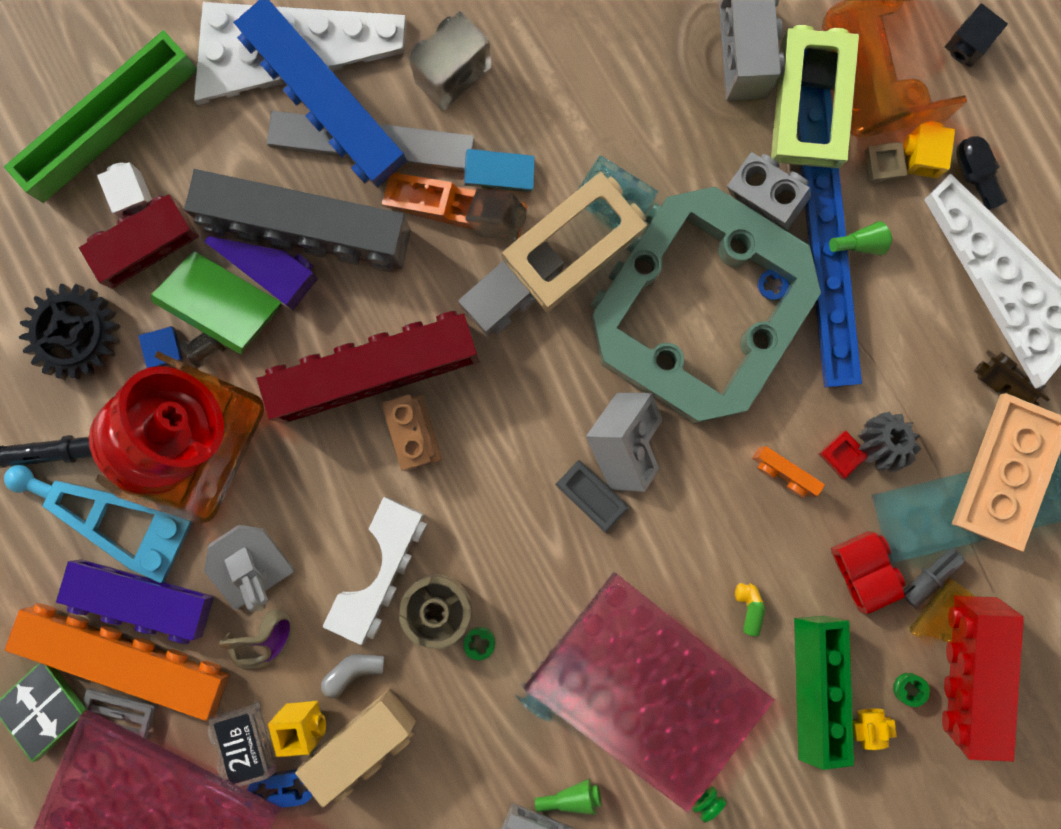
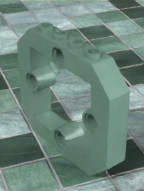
(764, 245)

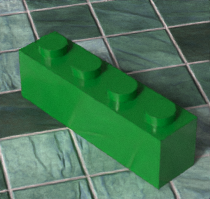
(824, 692)

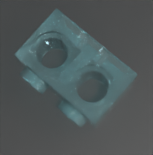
(632, 188)

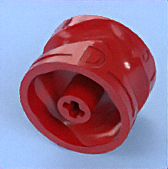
(156, 431)

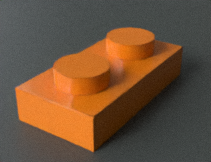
(798, 480)

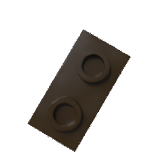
(1002, 371)

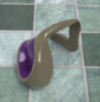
(272, 635)

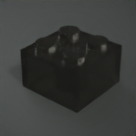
(450, 60)

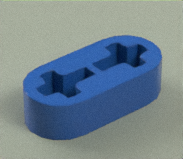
(282, 797)

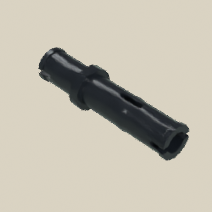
(66, 449)

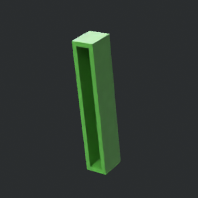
(101, 118)

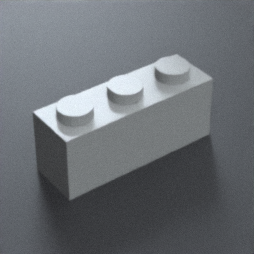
(502, 293)

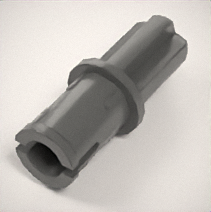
(933, 577)

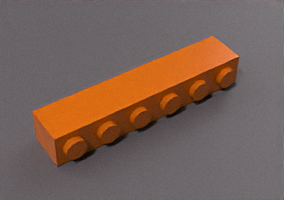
(117, 661)

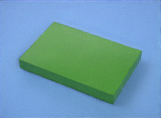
(216, 302)

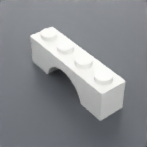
(356, 612)

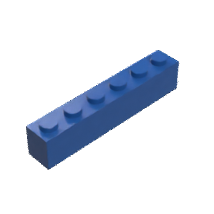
(320, 91)

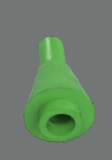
(871, 240)
(578, 798)

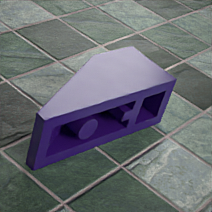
(271, 268)

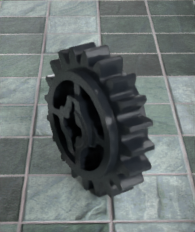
(45, 338)

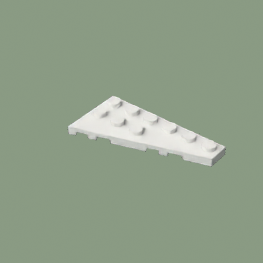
(334, 35)
(1008, 276)

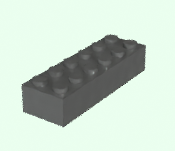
(298, 220)

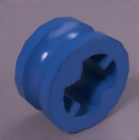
(770, 294)

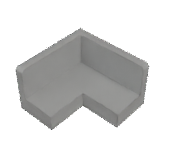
(622, 441)

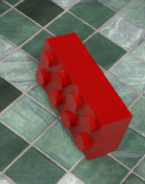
(983, 677)

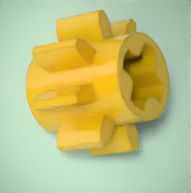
(873, 729)

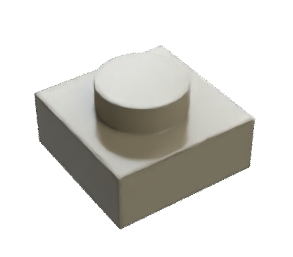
(885, 162)

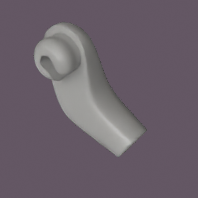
(348, 670)

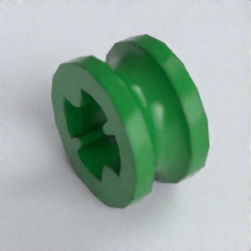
(484, 634)
(901, 693)
(709, 804)

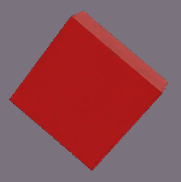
(843, 454)

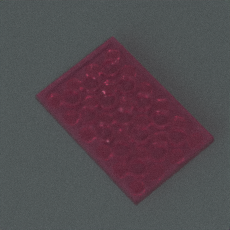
(649, 692)
(131, 783)

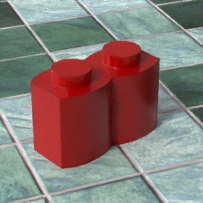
(868, 572)

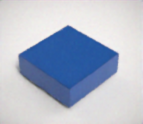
(161, 340)

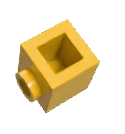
(929, 150)
(297, 728)

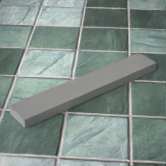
(419, 145)

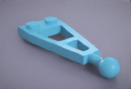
(158, 546)

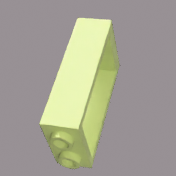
(785, 145)

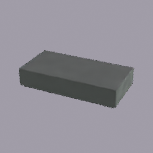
(592, 496)

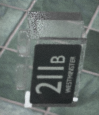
(242, 745)

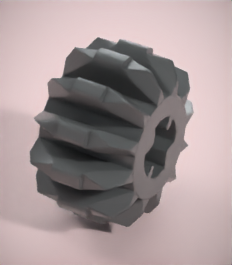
(889, 442)

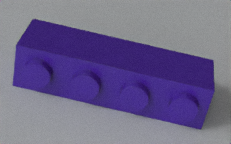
(134, 600)

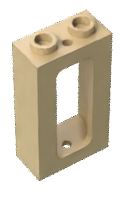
(553, 292)

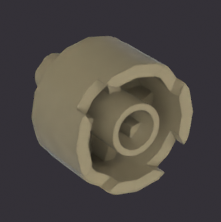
(435, 631)

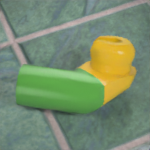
(755, 608)

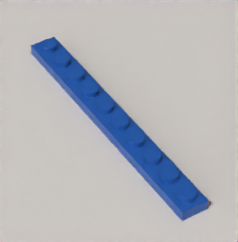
(826, 221)

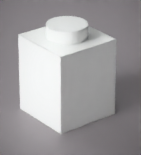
(124, 189)

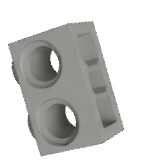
(763, 197)

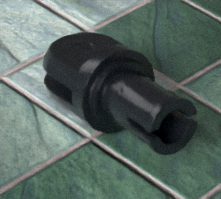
(980, 169)

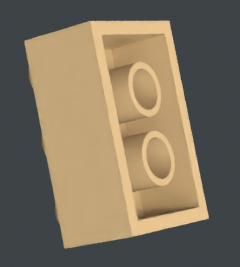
(357, 749)

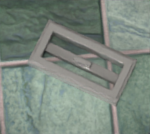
(146, 720)

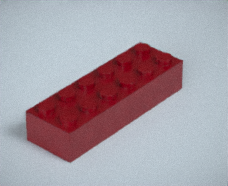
(368, 368)

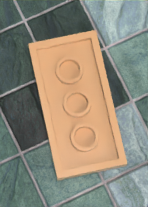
(1010, 473)

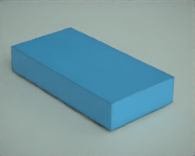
(499, 170)

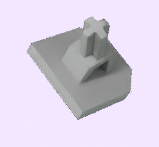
(245, 566)

